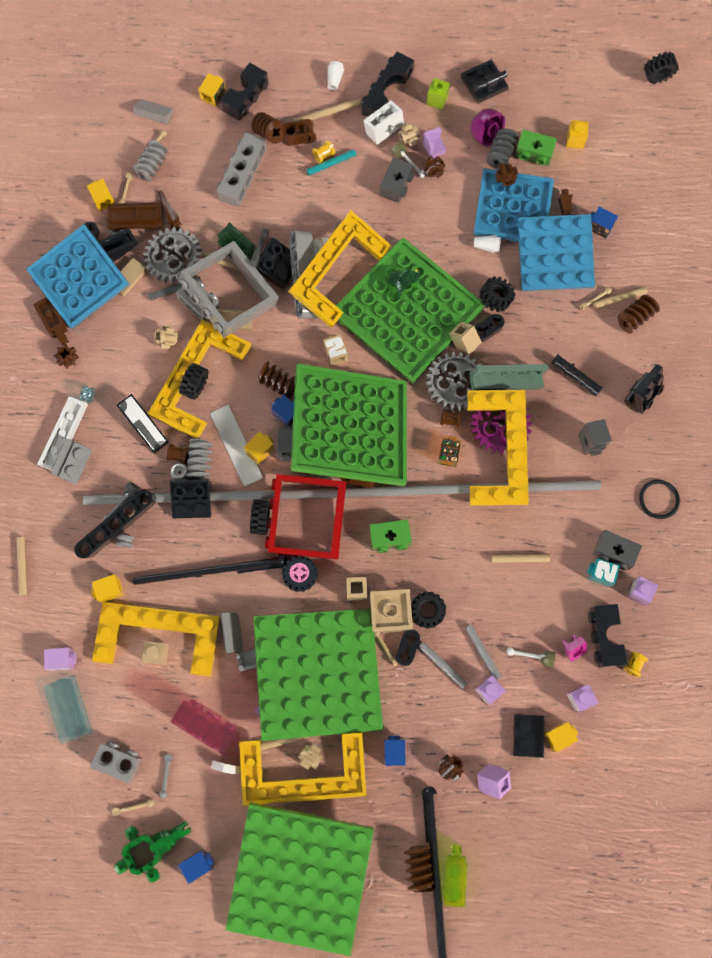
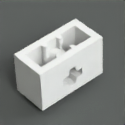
(384, 122)

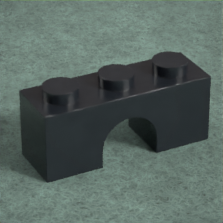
(238, 102)
(606, 653)

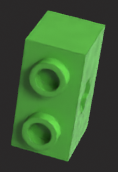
(535, 147)
(399, 529)

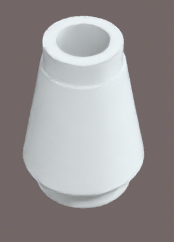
(335, 72)
(488, 243)

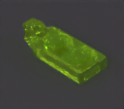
(455, 878)

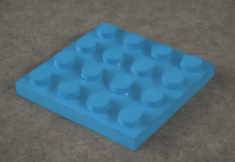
(502, 205)
(556, 252)
(78, 276)

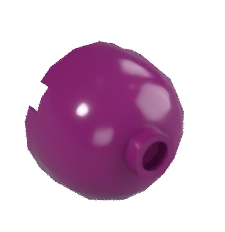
(485, 126)

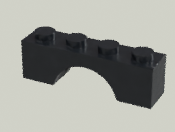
(397, 71)

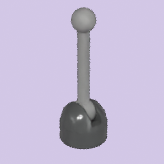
(129, 490)

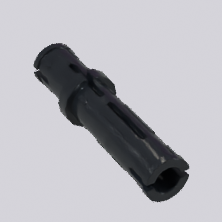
(558, 361)

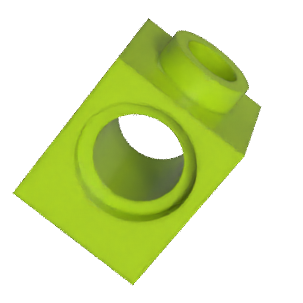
(438, 93)

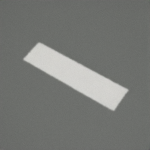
(234, 443)

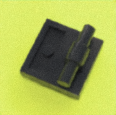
(485, 81)
(275, 263)
(646, 389)
(190, 498)

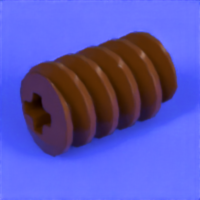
(268, 127)
(638, 313)
(276, 380)
(418, 869)

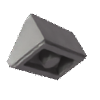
(153, 111)
(231, 633)

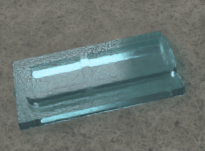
(67, 709)

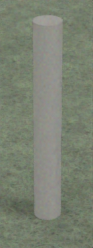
(483, 652)
(442, 664)

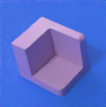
(433, 143)
(494, 781)

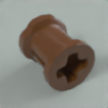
(446, 415)
(177, 454)

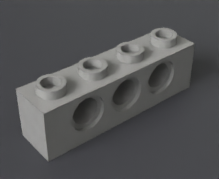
(235, 193)

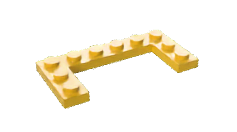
(305, 285)
(164, 405)
(516, 441)
(114, 615)
(306, 789)

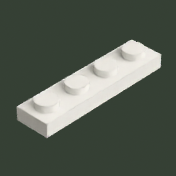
(64, 428)

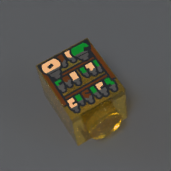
(449, 451)

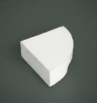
(225, 767)

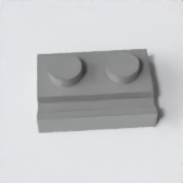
(70, 461)

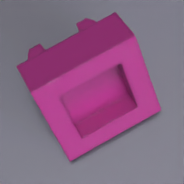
(575, 648)

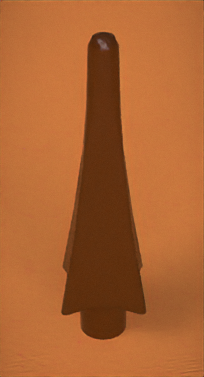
(565, 202)
(172, 217)

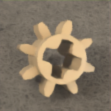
(409, 134)
(166, 336)
(310, 756)

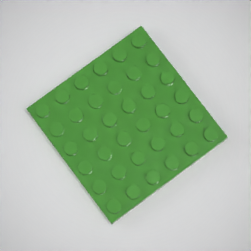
(416, 327)
(349, 425)
(316, 674)
(300, 879)

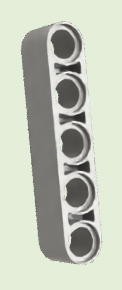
(301, 255)

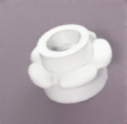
(176, 468)

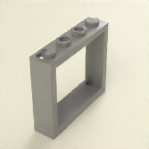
(250, 273)

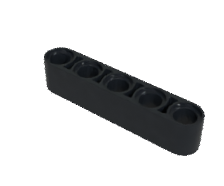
(106, 526)

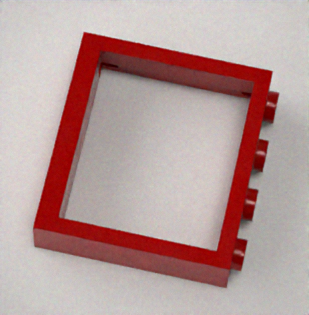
(275, 503)

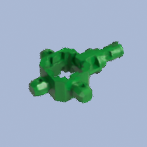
(158, 843)

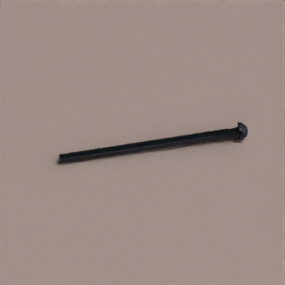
(242, 567)
(431, 837)

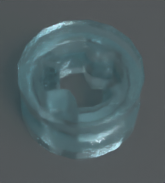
(87, 394)

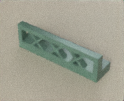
(508, 377)

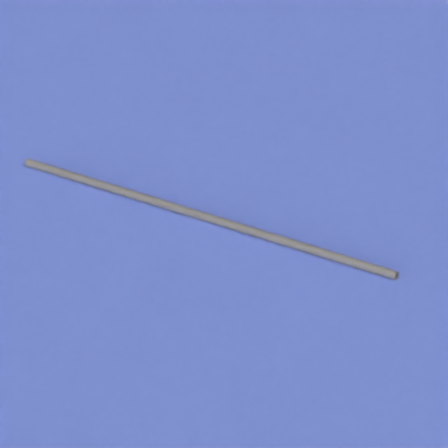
(352, 492)

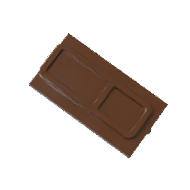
(135, 216)

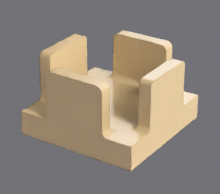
(391, 611)

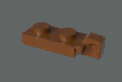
(52, 320)

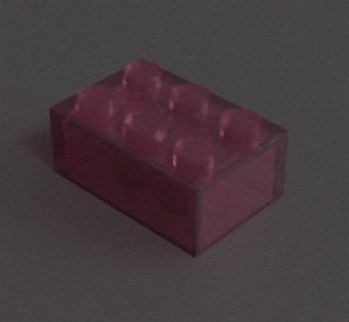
(206, 726)

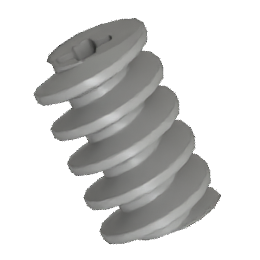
(150, 160)
(198, 459)

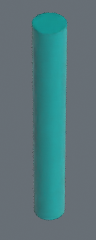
(331, 162)

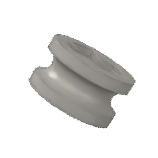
(125, 541)

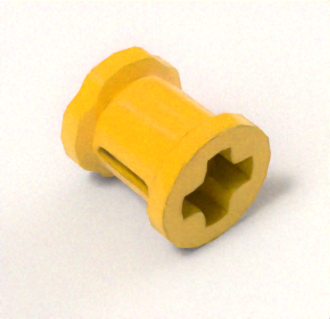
(323, 151)
(635, 664)

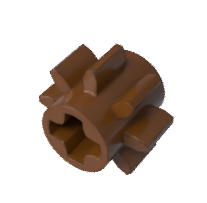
(434, 167)
(506, 174)
(66, 356)
(450, 767)

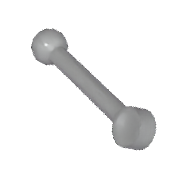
(168, 758)

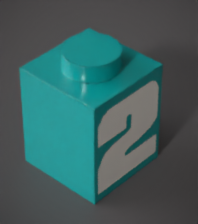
(603, 572)

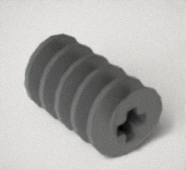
(502, 147)

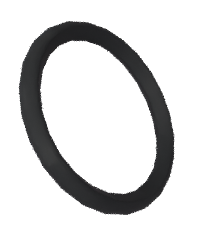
(672, 488)

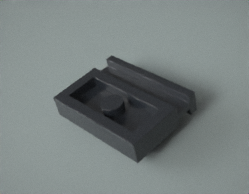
(528, 736)

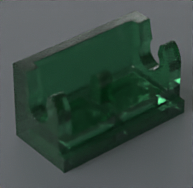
(232, 234)

